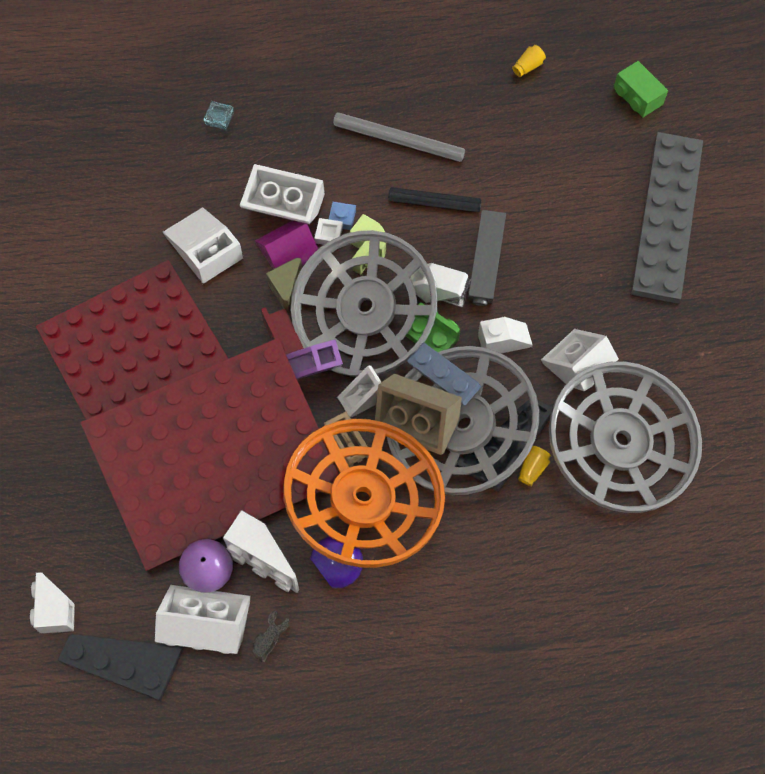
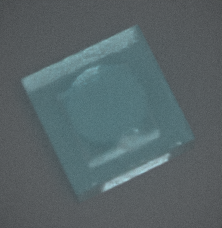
(219, 115)

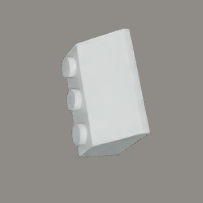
(283, 194)
(202, 619)

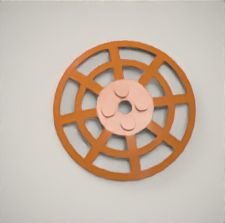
(368, 480)

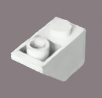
(448, 282)
(52, 607)

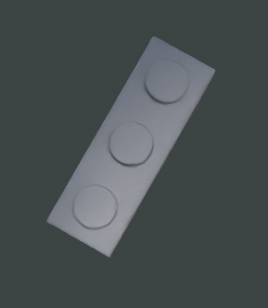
(443, 373)

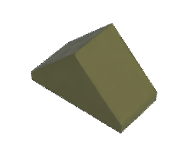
(282, 281)

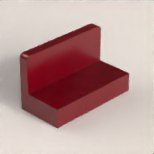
(280, 326)

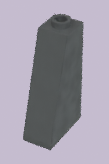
(487, 257)

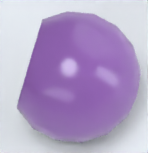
(206, 575)

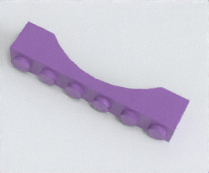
(315, 359)

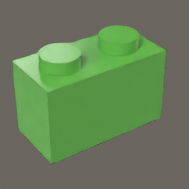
(640, 89)

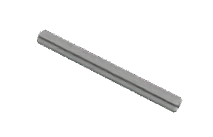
(399, 137)

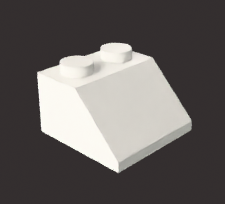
(578, 352)

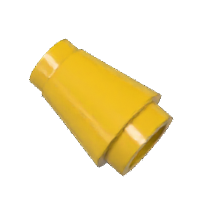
(530, 59)
(534, 465)

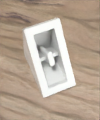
(361, 392)

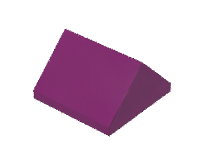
(287, 243)

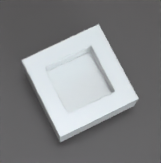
(327, 230)

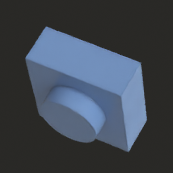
(343, 213)

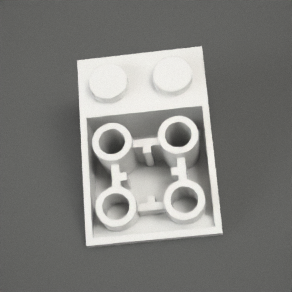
(204, 244)
(253, 544)

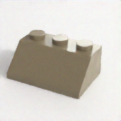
(418, 410)

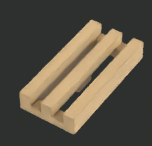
(356, 458)

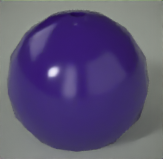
(336, 573)

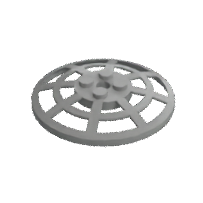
(362, 289)
(482, 423)
(636, 430)

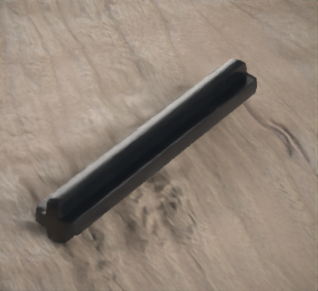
(435, 199)

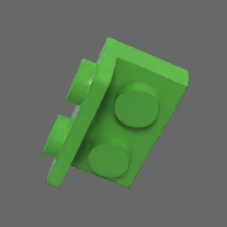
(442, 335)

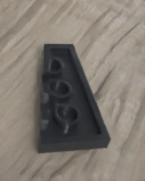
(524, 424)
(130, 664)

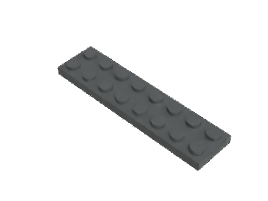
(667, 218)

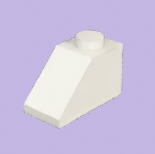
(504, 335)

